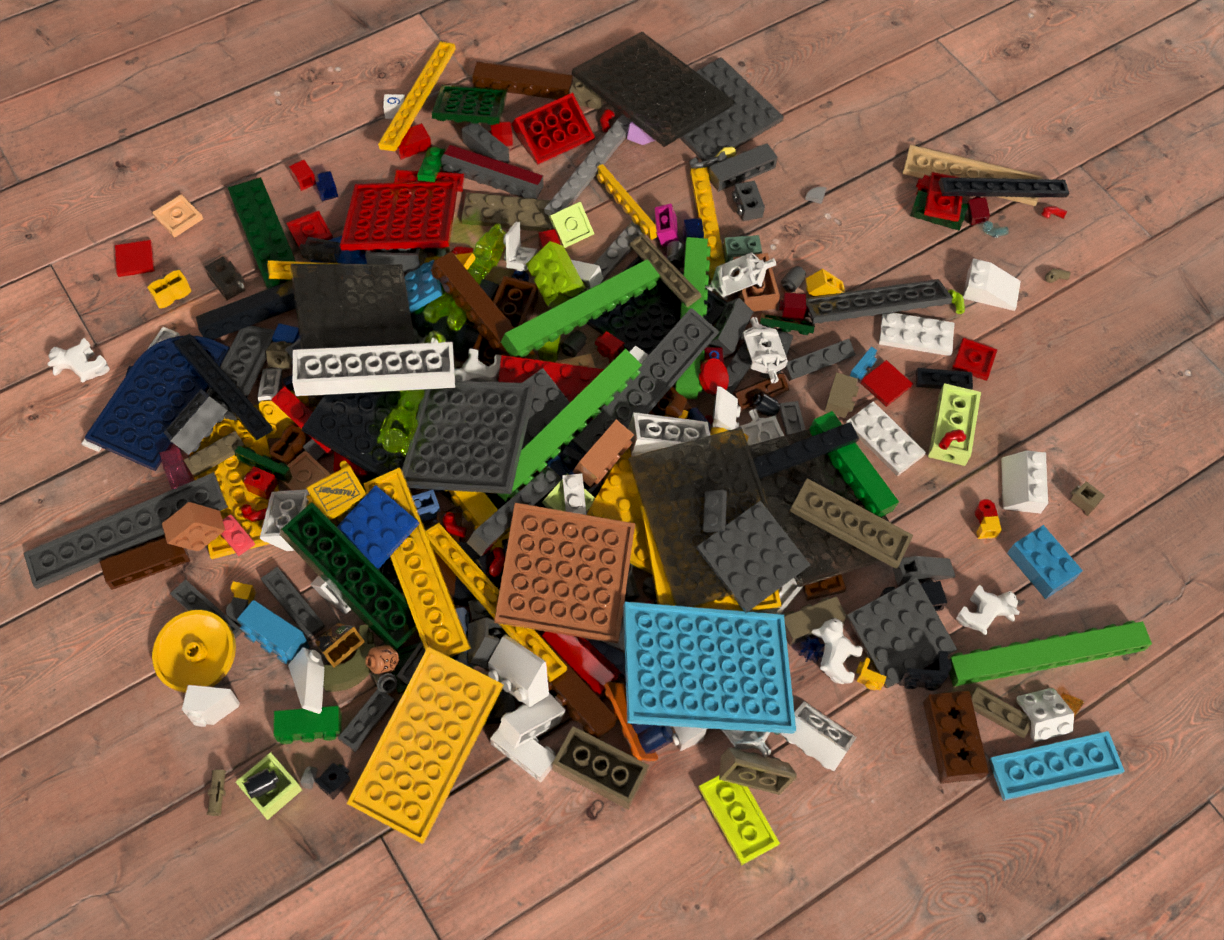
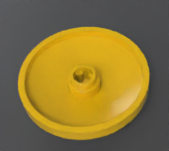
(194, 650)

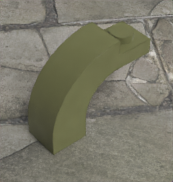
(352, 672)

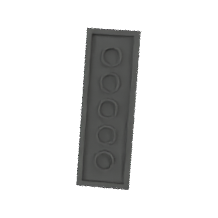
(245, 360)

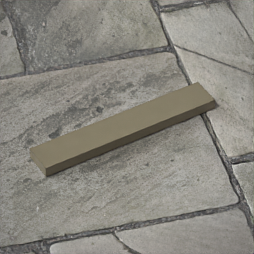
(668, 272)

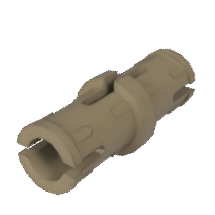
(216, 793)

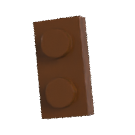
(825, 587)

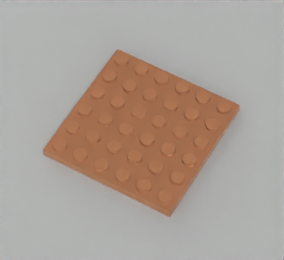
(565, 573)

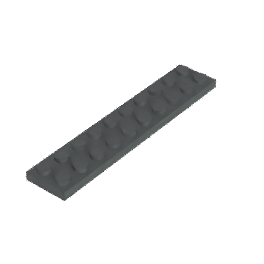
(657, 376)
(118, 532)

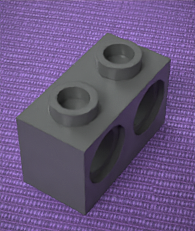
(748, 201)

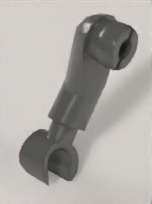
(695, 164)

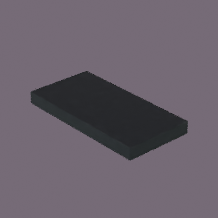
(462, 339)

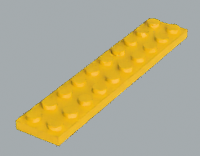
(422, 577)

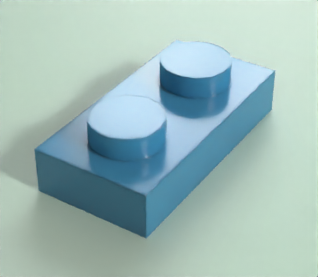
(867, 360)

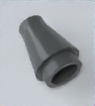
(385, 682)

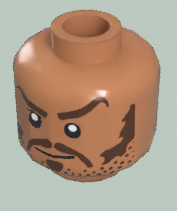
(382, 659)

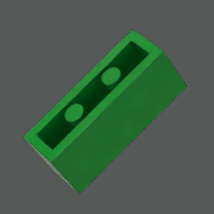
(307, 725)

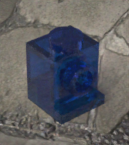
(326, 186)

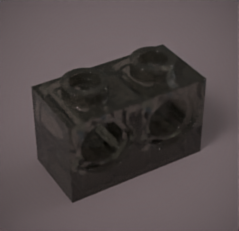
(225, 278)

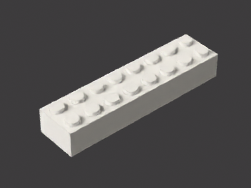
(373, 368)

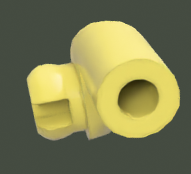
(729, 151)

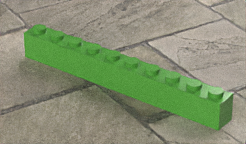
(695, 272)
(579, 309)
(574, 418)
(1048, 653)

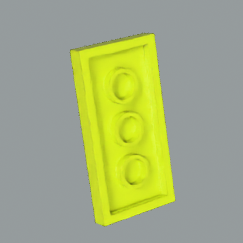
(739, 819)

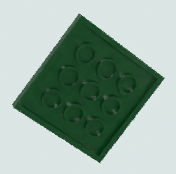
(469, 104)

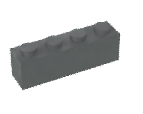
(742, 167)

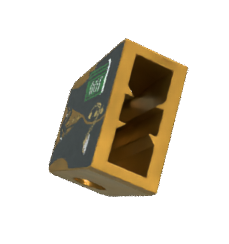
(339, 643)

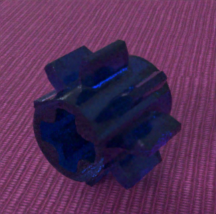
(813, 644)

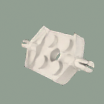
(751, 273)
(765, 359)
(748, 740)

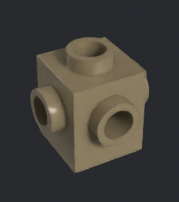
(278, 356)

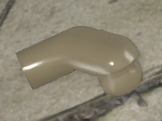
(1055, 274)

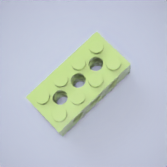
(955, 410)

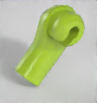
(958, 301)

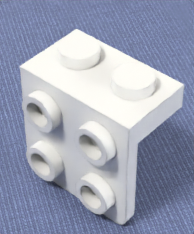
(515, 255)
(1048, 714)

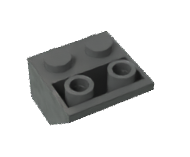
(483, 639)

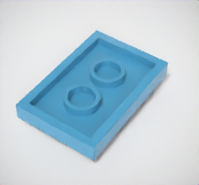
(422, 287)

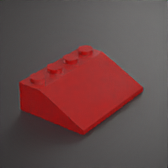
(553, 129)

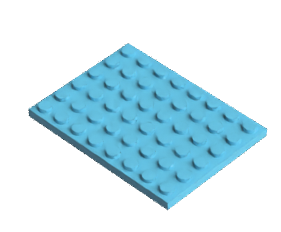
(707, 668)

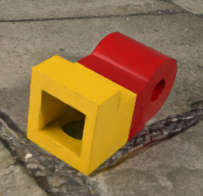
(988, 519)

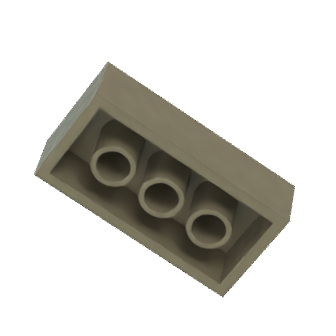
(600, 767)

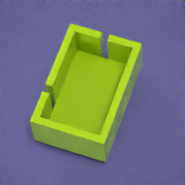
(555, 274)

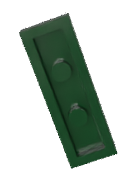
(787, 324)
(263, 462)

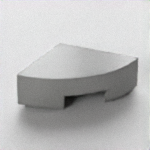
(816, 194)
(308, 777)

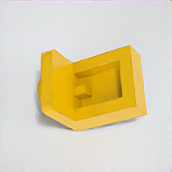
(869, 678)

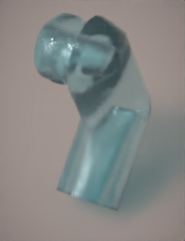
(994, 232)

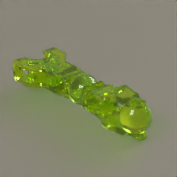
(487, 253)
(394, 439)

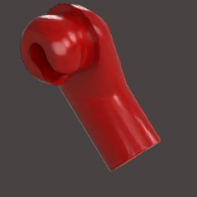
(1048, 210)
(251, 514)
(451, 526)

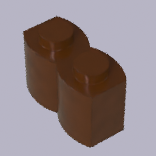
(288, 446)

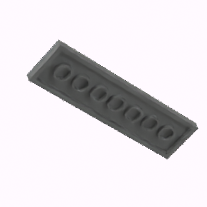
(877, 301)

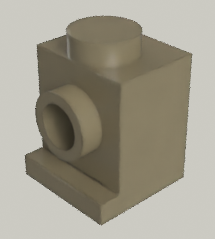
(1086, 497)

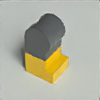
(243, 596)

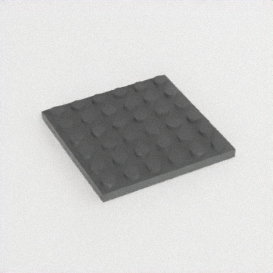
(738, 124)
(469, 437)

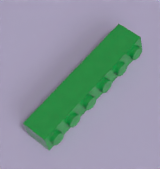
(857, 471)

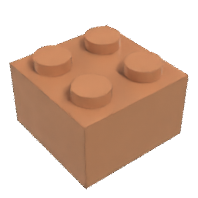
(193, 526)

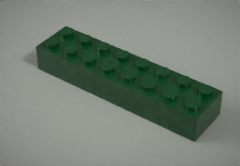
(261, 226)
(350, 575)

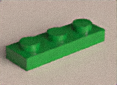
(431, 164)

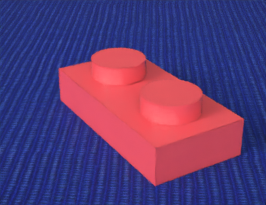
(236, 536)

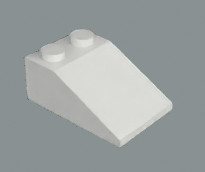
(991, 285)

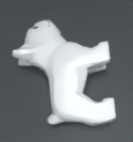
(77, 360)
(477, 371)
(988, 609)
(836, 651)

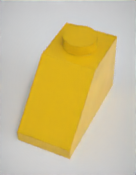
(823, 283)

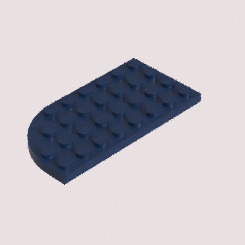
(149, 401)

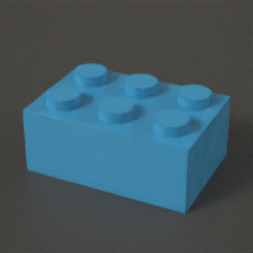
(1044, 561)
(272, 632)

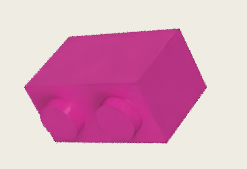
(666, 224)

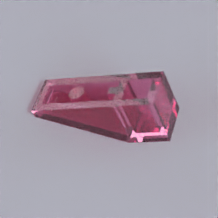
(175, 467)

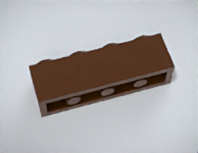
(142, 562)

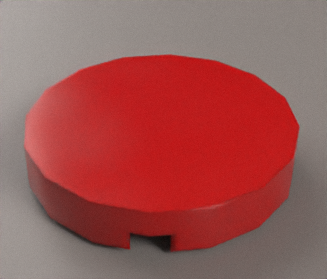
(712, 375)

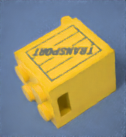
(337, 494)

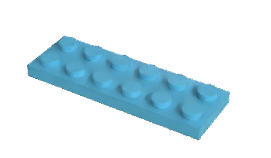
(1056, 765)

